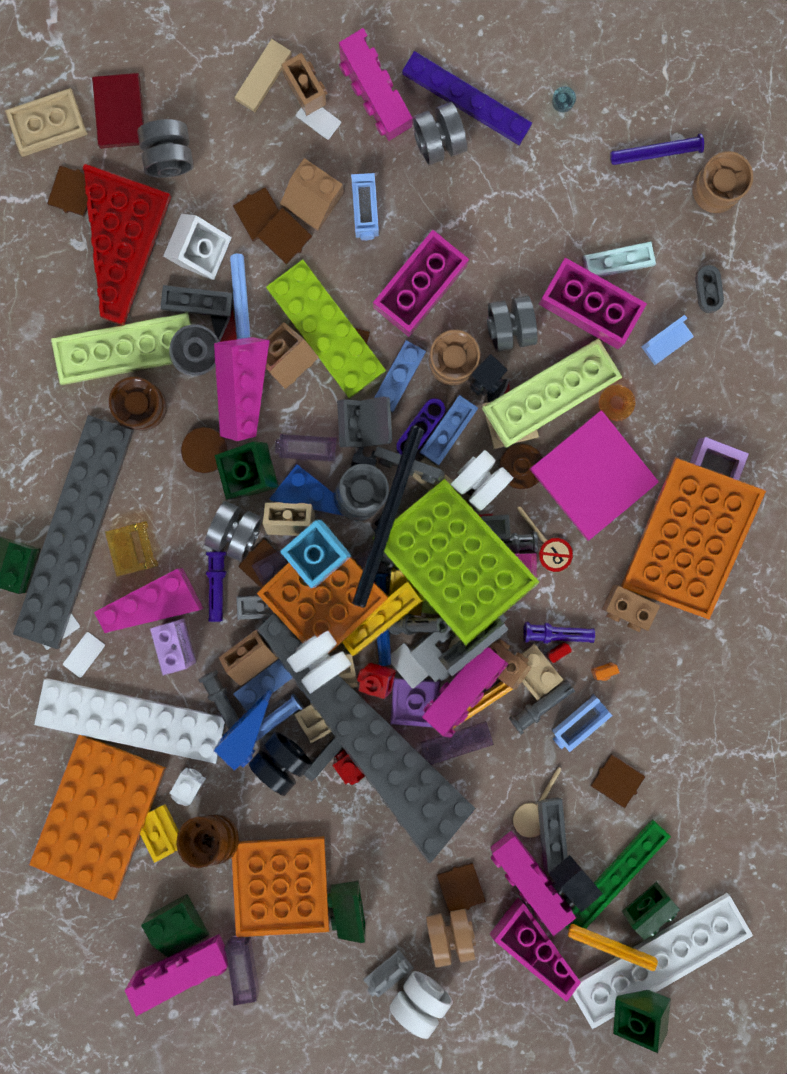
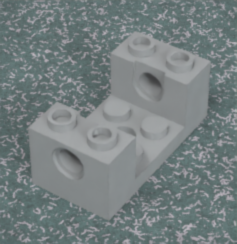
(427, 653)

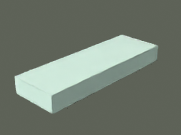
(620, 260)

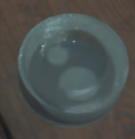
(563, 99)

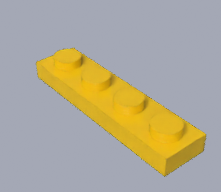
(385, 616)

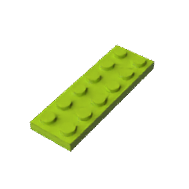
(326, 329)

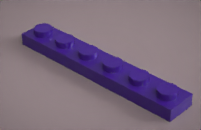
(466, 98)

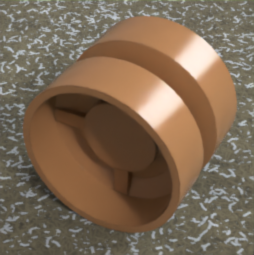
(722, 182)
(454, 357)
(456, 936)

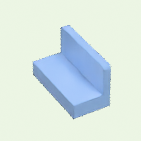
(667, 341)

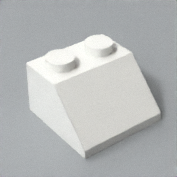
(197, 246)

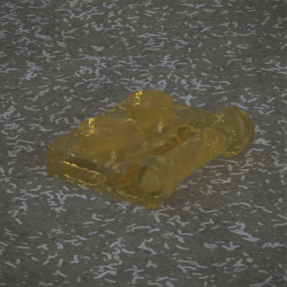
(124, 552)

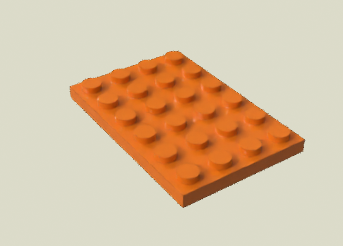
(692, 538)
(97, 816)

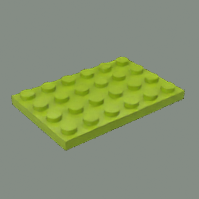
(457, 562)

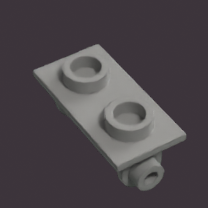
(387, 974)

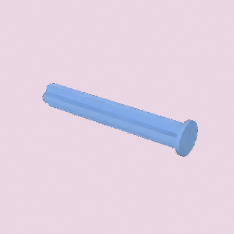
(240, 296)
(279, 715)

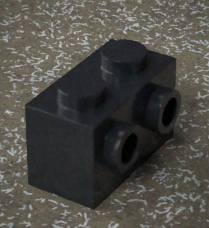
(487, 376)
(575, 883)

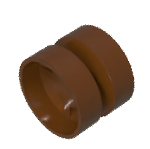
(137, 403)

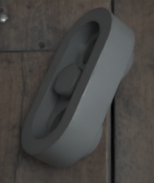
(709, 290)

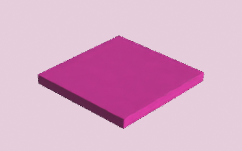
(594, 475)

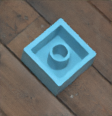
(316, 553)

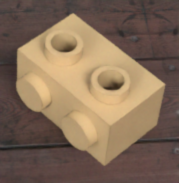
(287, 518)

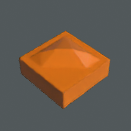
(605, 671)

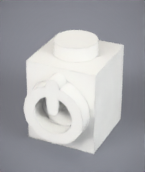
(187, 786)

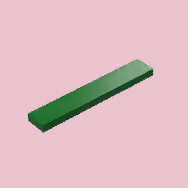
(622, 871)

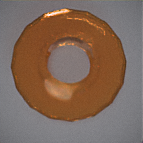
(627, 398)

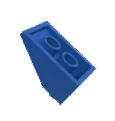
(238, 742)

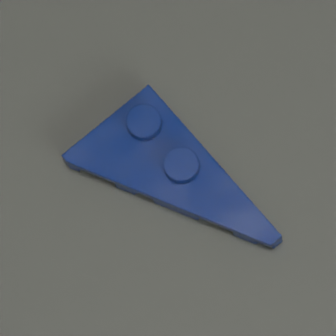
(304, 488)

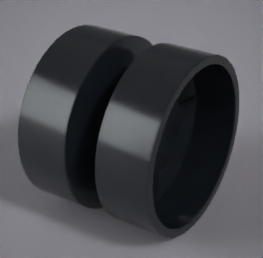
(276, 767)

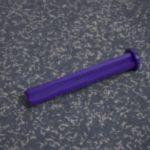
(657, 150)

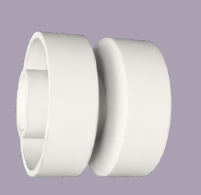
(476, 475)
(315, 656)
(420, 1005)

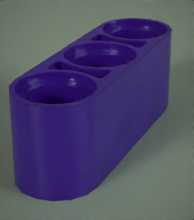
(425, 418)

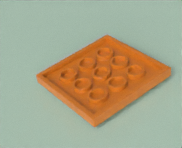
(321, 608)
(280, 887)

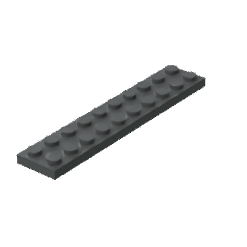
(73, 532)

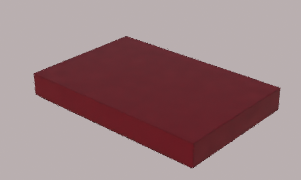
(118, 109)

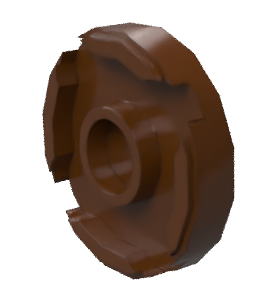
(200, 447)
(517, 462)

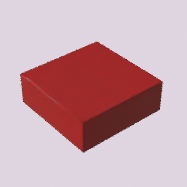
(558, 652)

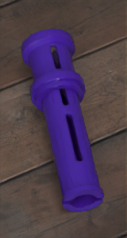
(216, 574)
(545, 631)

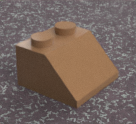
(311, 194)
(288, 355)

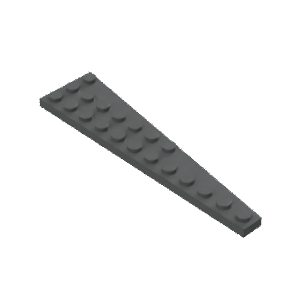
(405, 781)

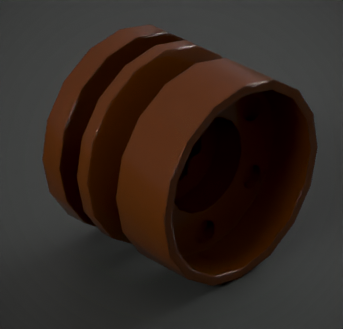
(196, 842)

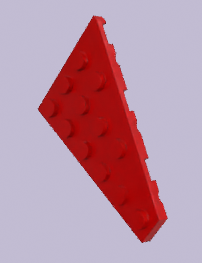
(123, 232)

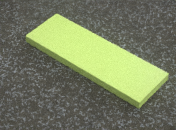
(116, 349)
(551, 392)

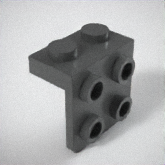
(364, 422)

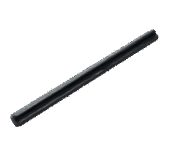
(388, 516)

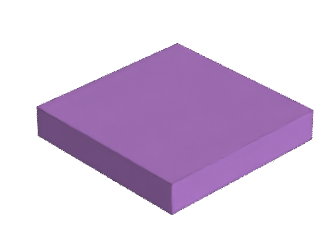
(410, 702)

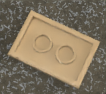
(46, 122)

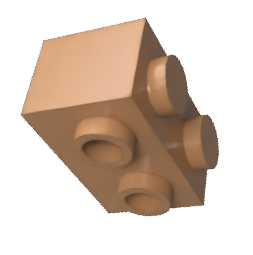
(303, 83)
(631, 608)
(247, 658)
(517, 664)

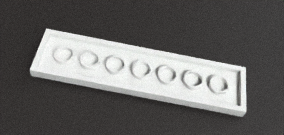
(129, 720)
(678, 951)

